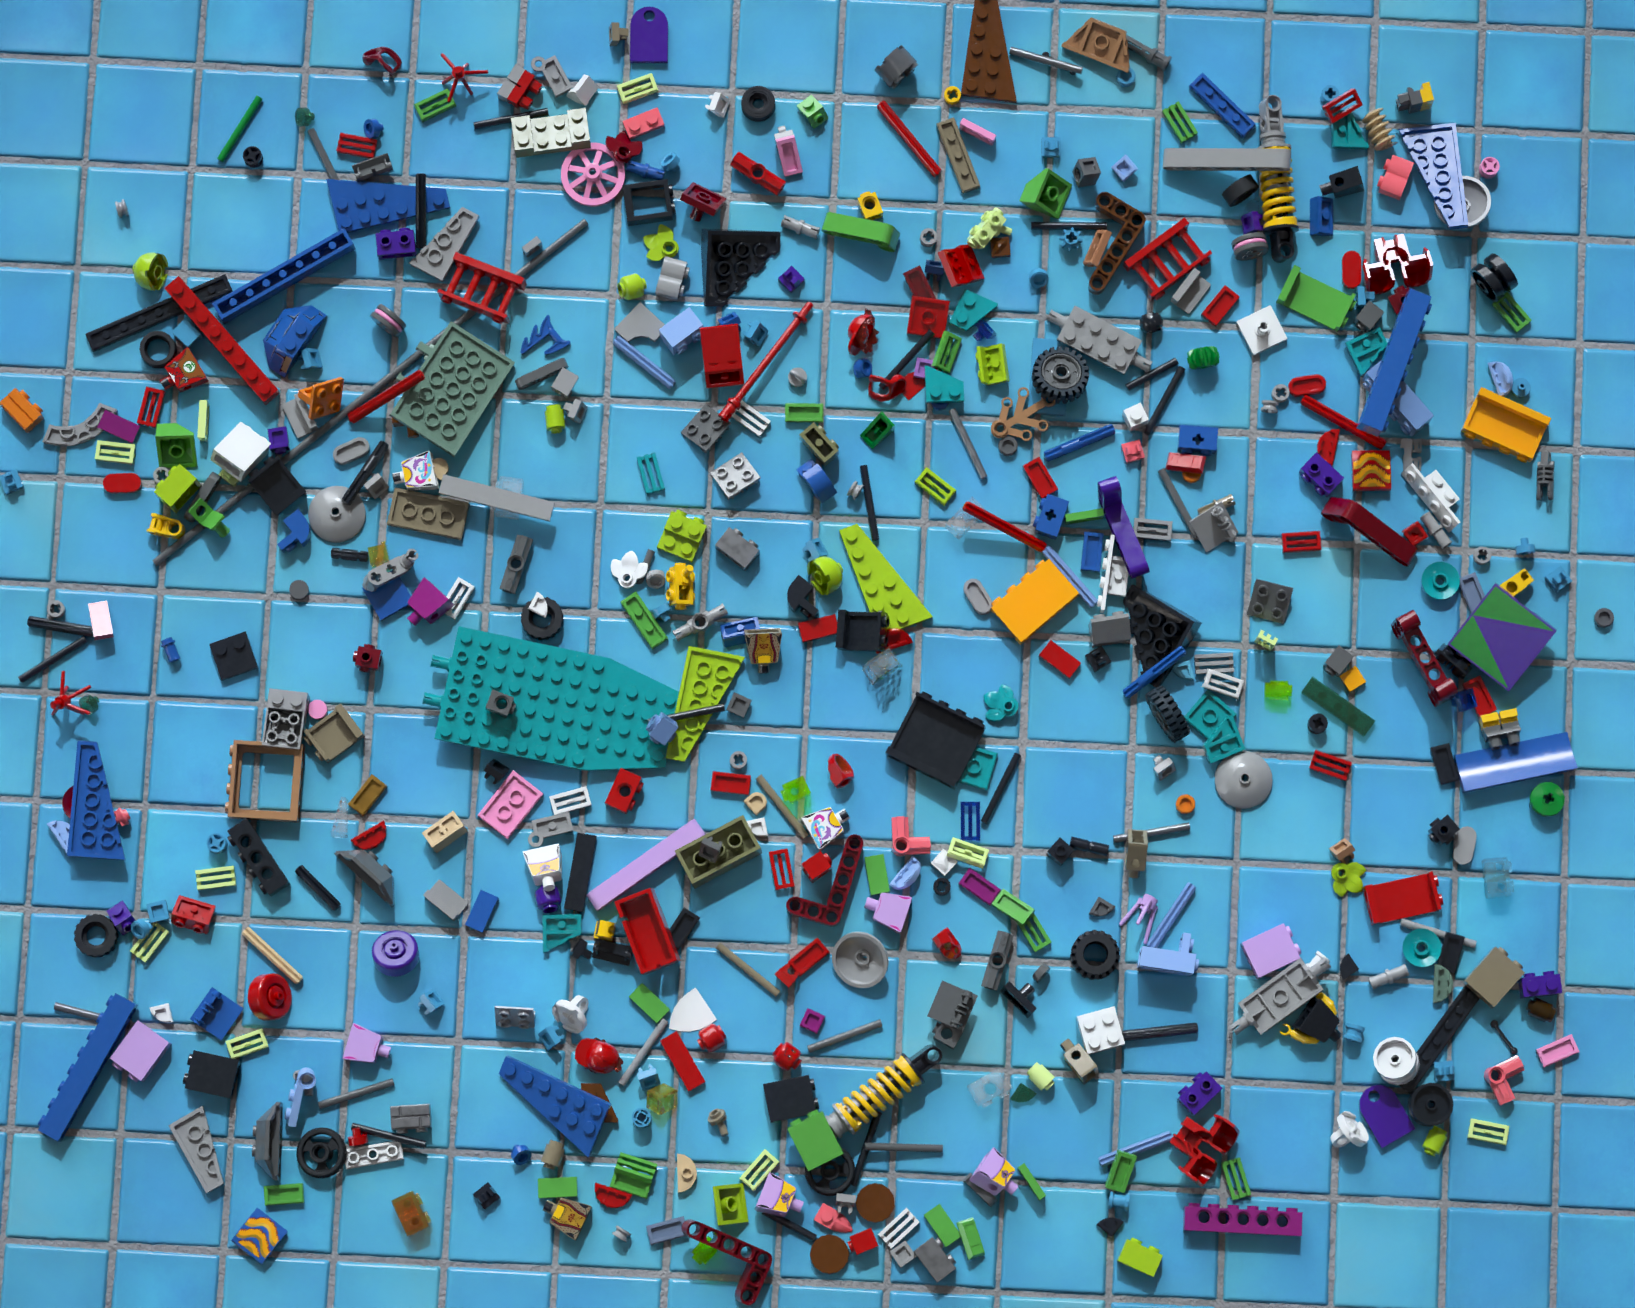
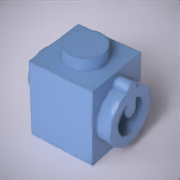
(661, 729)

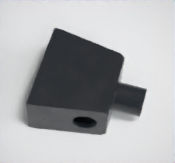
(1351, 183)

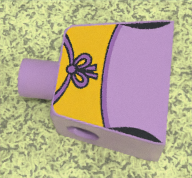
(994, 1174)
(777, 1197)

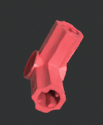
(913, 845)
(1505, 1070)

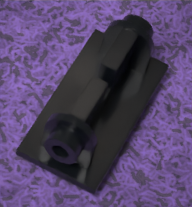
(612, 952)

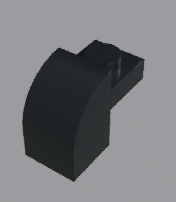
(797, 595)

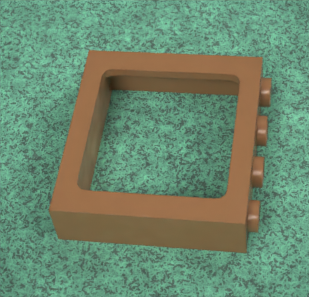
(233, 788)

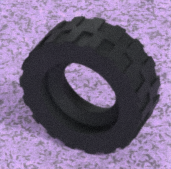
(546, 632)
(81, 935)

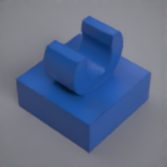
(731, 318)

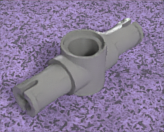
(709, 617)

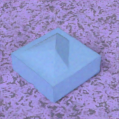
(1124, 168)

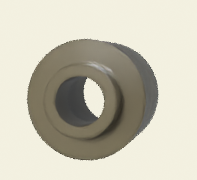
(553, 1154)

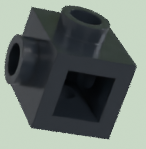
(1445, 824)

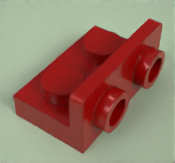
(192, 914)

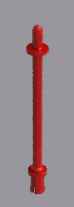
(735, 402)

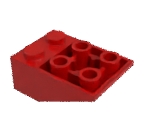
(722, 355)

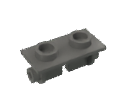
(372, 167)

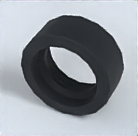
(1240, 190)
(157, 335)

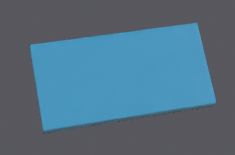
(1038, 346)

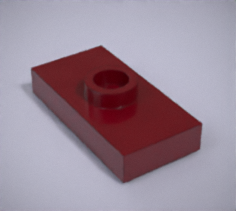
(918, 283)

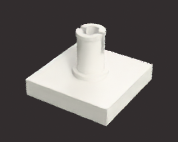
(1261, 330)

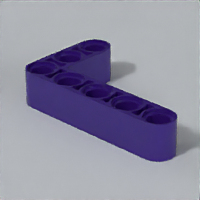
(1111, 501)

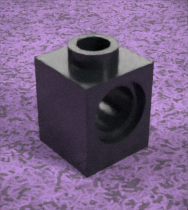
(1060, 851)

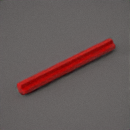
(909, 138)
(386, 396)
(1341, 421)
(1004, 526)

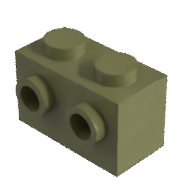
(817, 442)

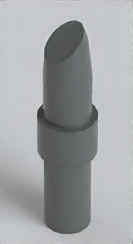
(648, 558)

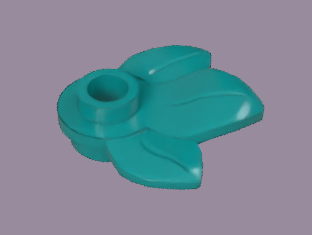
(998, 701)

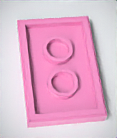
(510, 804)

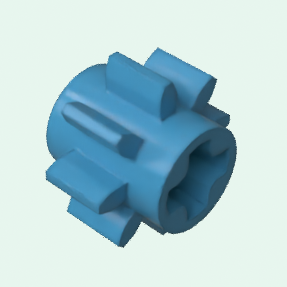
(1065, 239)

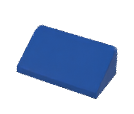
(1321, 216)
(734, 632)

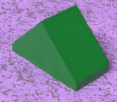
(877, 430)

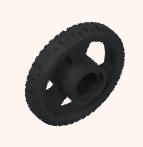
(305, 1144)
(823, 1186)

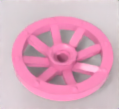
(592, 179)

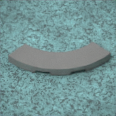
(79, 433)

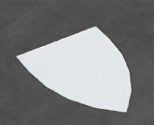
(691, 1013)

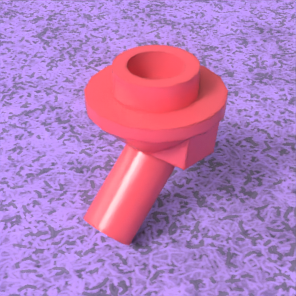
(122, 816)

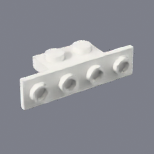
(1435, 494)
(1115, 576)

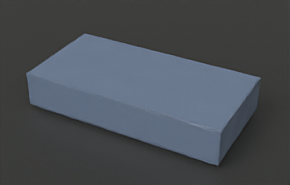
(1471, 591)
(665, 1230)

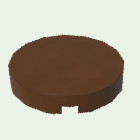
(875, 1202)
(829, 1254)

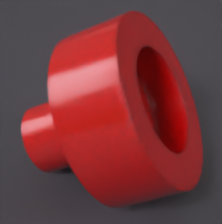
(357, 1138)

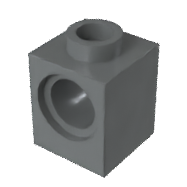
(1086, 172)
(1368, 317)
(1337, 661)
(496, 696)
(956, 1034)

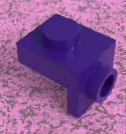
(279, 440)
(121, 917)

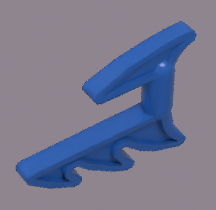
(545, 330)

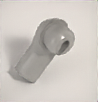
(306, 1078)

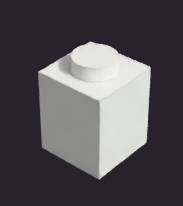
(1135, 417)

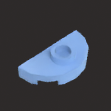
(1502, 377)
(61, 832)
(907, 874)

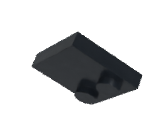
(233, 656)

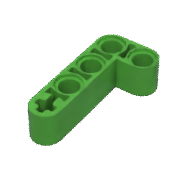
(863, 230)

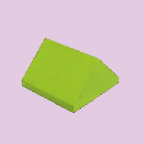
(730, 1204)

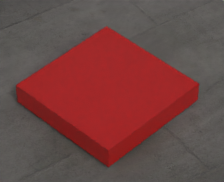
(926, 315)

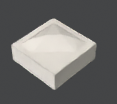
(943, 863)

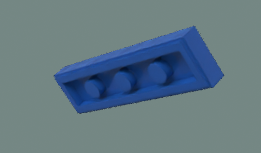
(1222, 105)

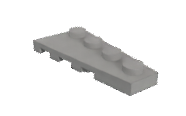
(438, 255)
(197, 1144)

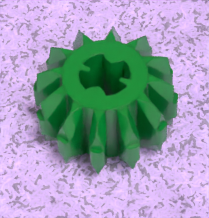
(1203, 357)

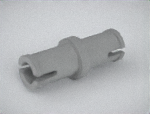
(800, 227)
(1435, 530)
(1389, 976)

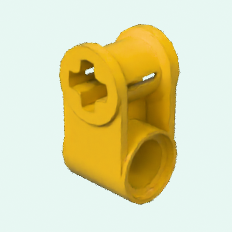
(162, 526)

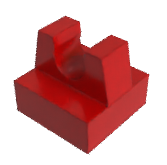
(785, 977)

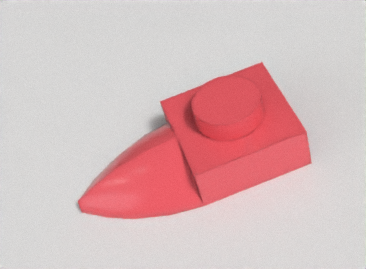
(831, 1219)

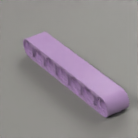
(644, 865)

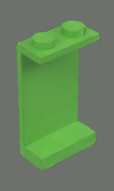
(1316, 300)

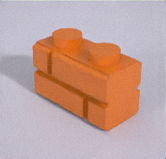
(21, 410)

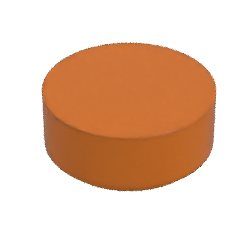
(1191, 477)
(1185, 804)

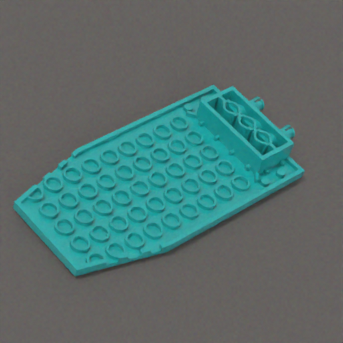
(568, 704)

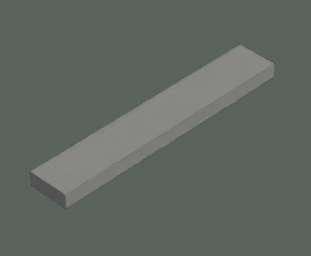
(496, 498)

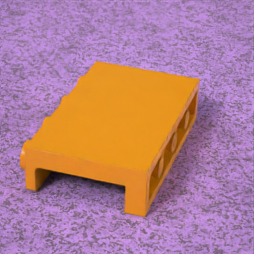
(1505, 425)
(1034, 600)

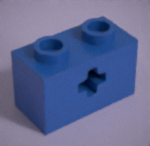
(1207, 436)
(1058, 508)

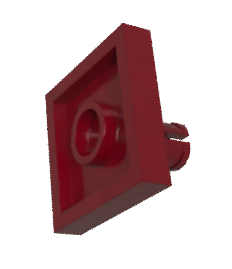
(702, 200)

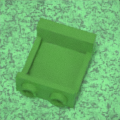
(814, 1139)

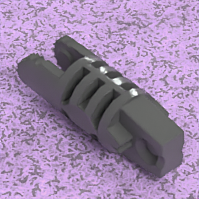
(1545, 476)

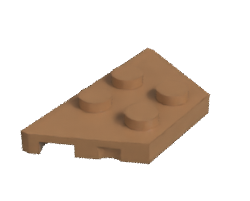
(1101, 43)

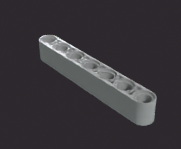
(1226, 159)

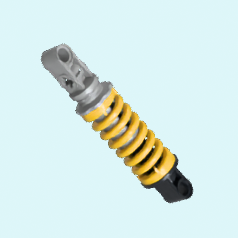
(1275, 184)
(848, 1116)

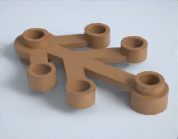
(1020, 417)

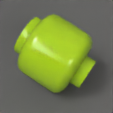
(631, 286)

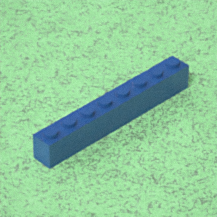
(284, 276)
(1394, 362)
(88, 1067)

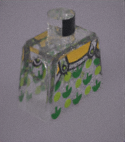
(881, 666)

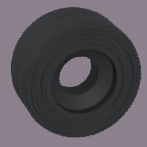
(750, 96)

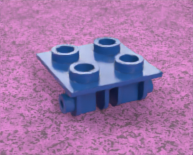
(216, 1013)

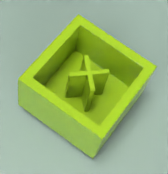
(177, 488)

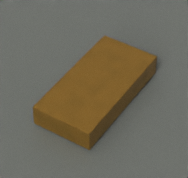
(367, 795)

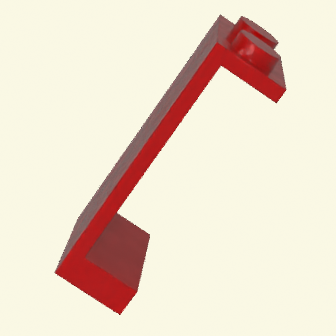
(1403, 898)

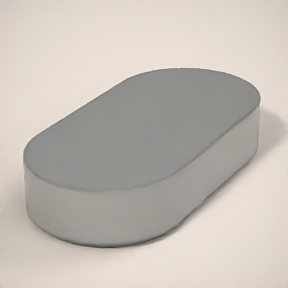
(351, 451)
(977, 596)
(1464, 845)

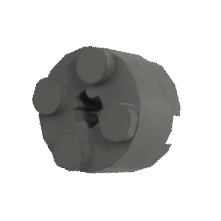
(895, 66)

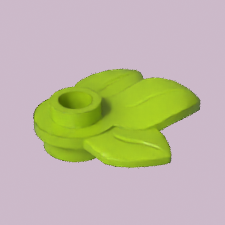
(658, 242)
(1349, 880)

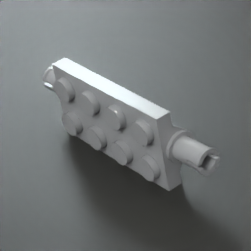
(1099, 340)
(1280, 996)

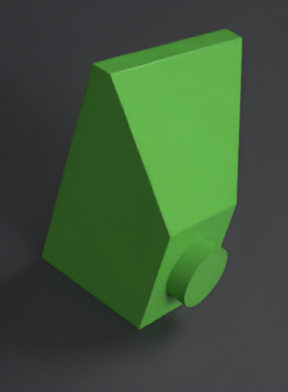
(1046, 193)
(175, 446)

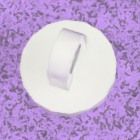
(571, 1013)
(1349, 1131)

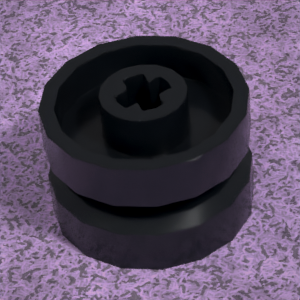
(1494, 277)
(1419, 1108)

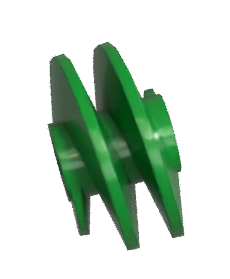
(1538, 803)

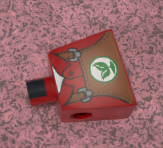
(184, 372)

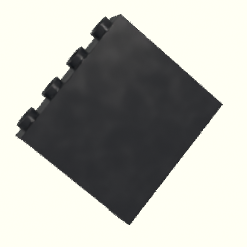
(936, 740)

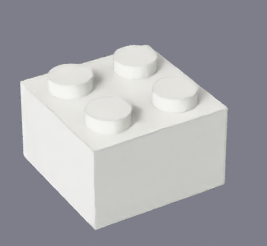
(1100, 1030)

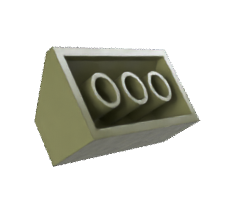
(737, 848)

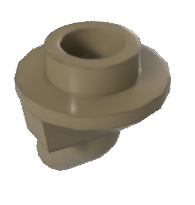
(718, 1117)

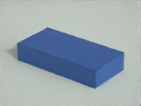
(1092, 551)
(481, 911)

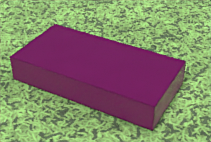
(118, 426)
(979, 886)

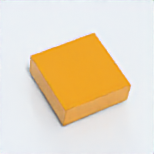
(1352, 679)

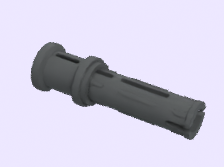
(1153, 54)

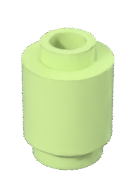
(1040, 1076)

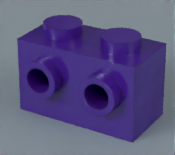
(396, 244)
(1321, 475)
(1539, 986)
(1198, 1093)

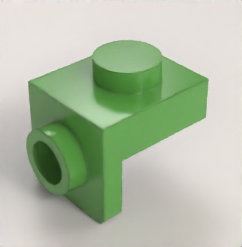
(812, 111)

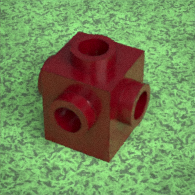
(1395, 298)
(372, 663)

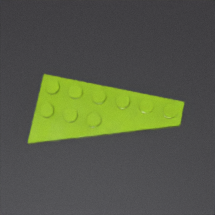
(880, 583)
(702, 685)

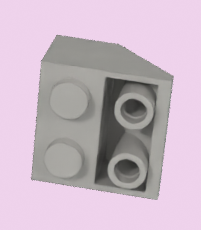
(1109, 629)

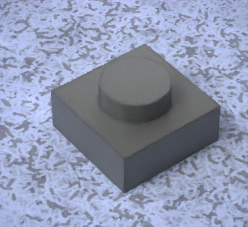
(739, 705)

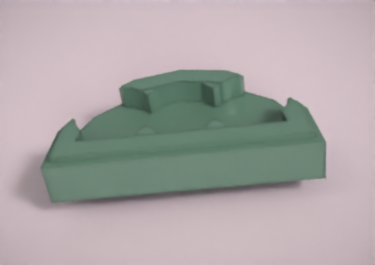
(1442, 983)

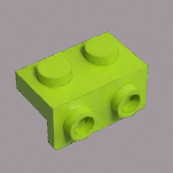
(992, 364)

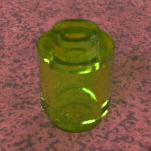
(1277, 690)
(703, 1252)

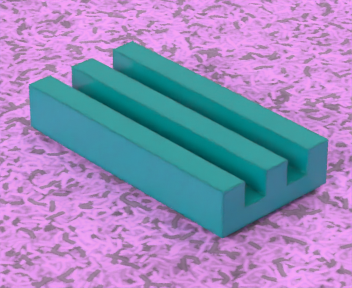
(646, 457)

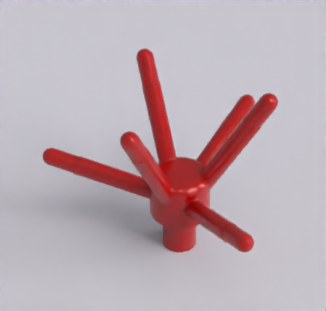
(459, 74)
(64, 701)

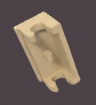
(444, 832)

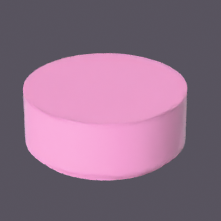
(317, 709)

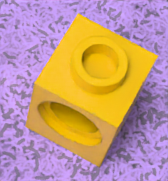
(870, 214)

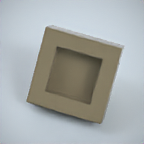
(617, 34)

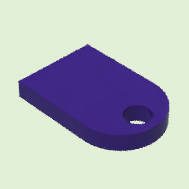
(649, 38)
(1385, 1116)

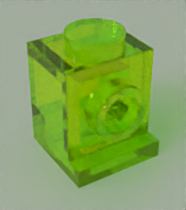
(798, 783)

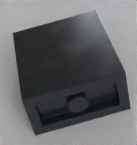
(276, 485)
(862, 631)
(212, 1074)
(790, 1098)

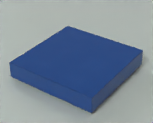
(389, 598)

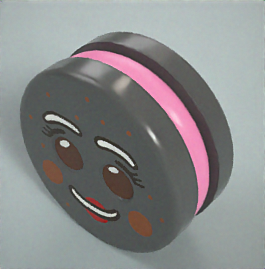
(1250, 246)
(388, 320)

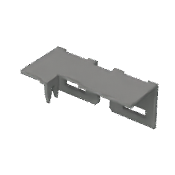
(1407, 444)

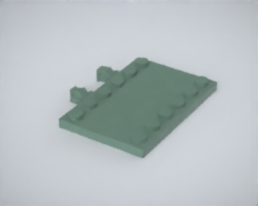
(456, 389)

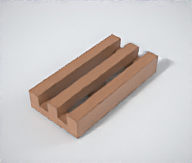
(1097, 248)

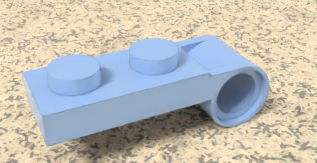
(295, 1095)

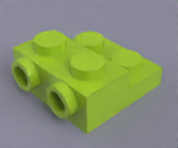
(682, 535)

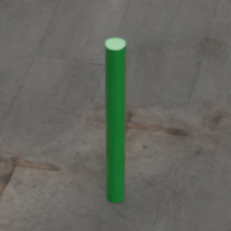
(239, 129)

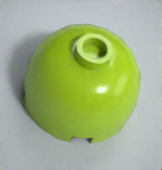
(150, 271)
(826, 574)

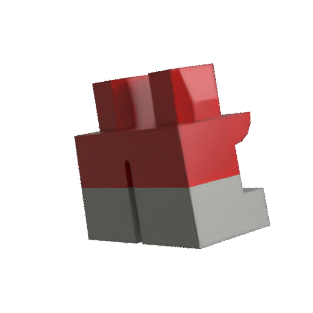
(517, 87)

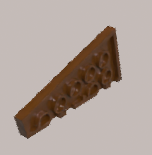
(987, 60)

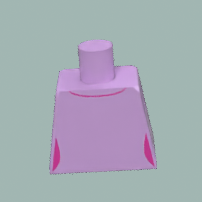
(890, 910)
(364, 1045)

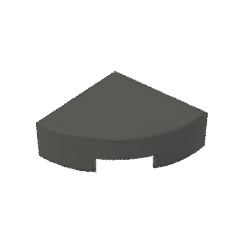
(1101, 907)

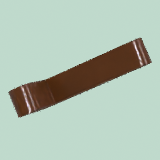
(1119, 244)

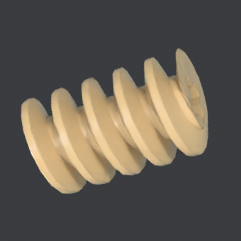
(1378, 130)

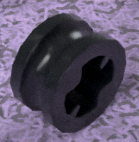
(936, 884)

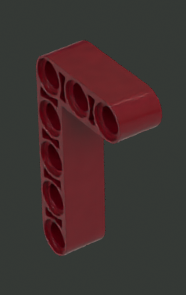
(1359, 518)
(836, 888)
(735, 1250)

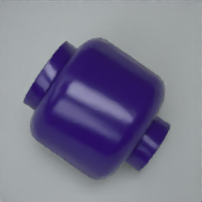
(548, 900)

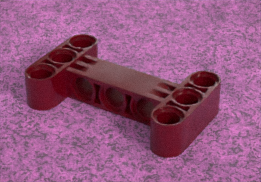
(1408, 627)

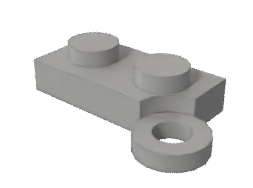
(554, 74)
(549, 827)

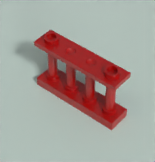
(1165, 241)
(480, 270)

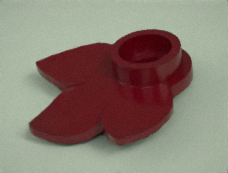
(624, 146)

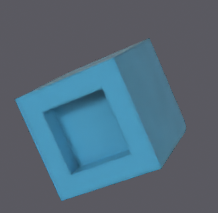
(186, 333)

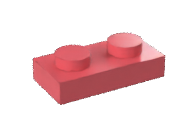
(643, 123)

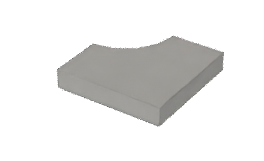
(638, 324)

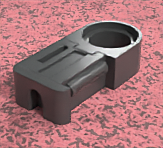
(983, 1194)

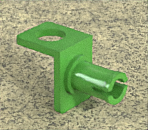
(210, 519)

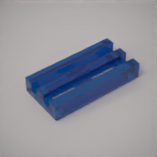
(962, 814)

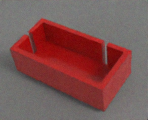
(647, 931)

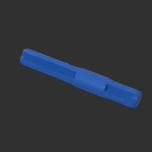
(1079, 442)
(1154, 672)

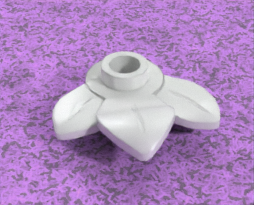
(628, 567)

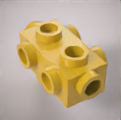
(680, 584)

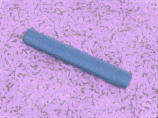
(644, 362)
(1083, 591)
(1171, 915)
(1137, 1147)

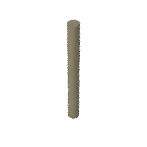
(782, 807)
(747, 969)

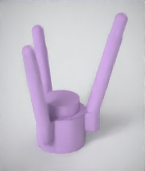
(1147, 905)

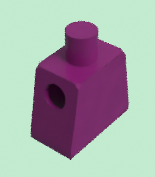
(428, 603)

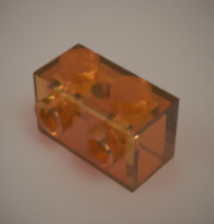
(411, 1214)

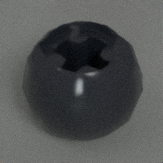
(1151, 322)

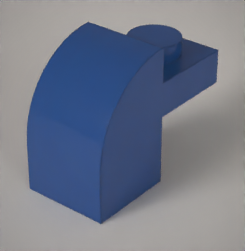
(817, 480)
(300, 532)

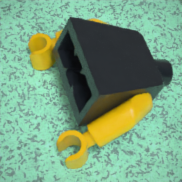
(1316, 1022)

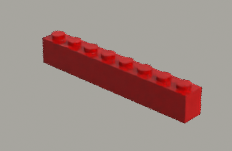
(222, 340)

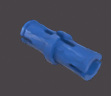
(645, 170)

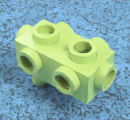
(990, 226)

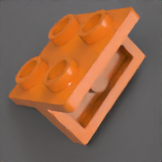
(323, 397)

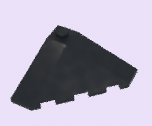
(732, 258)
(1157, 629)

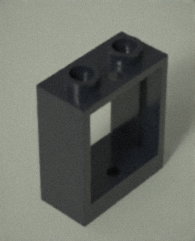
(648, 218)

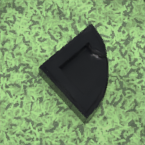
(1347, 967)
(1110, 1225)

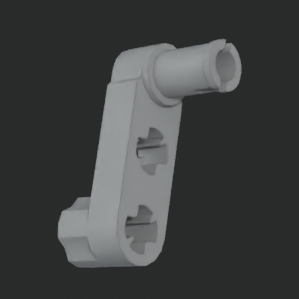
(379, 575)

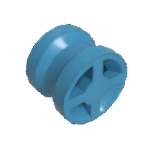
(214, 840)
(1353, 1033)

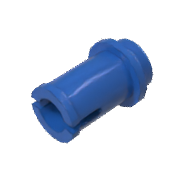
(170, 649)

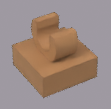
(1342, 849)

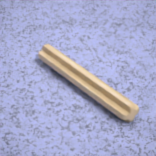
(272, 955)

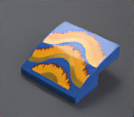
(259, 1236)

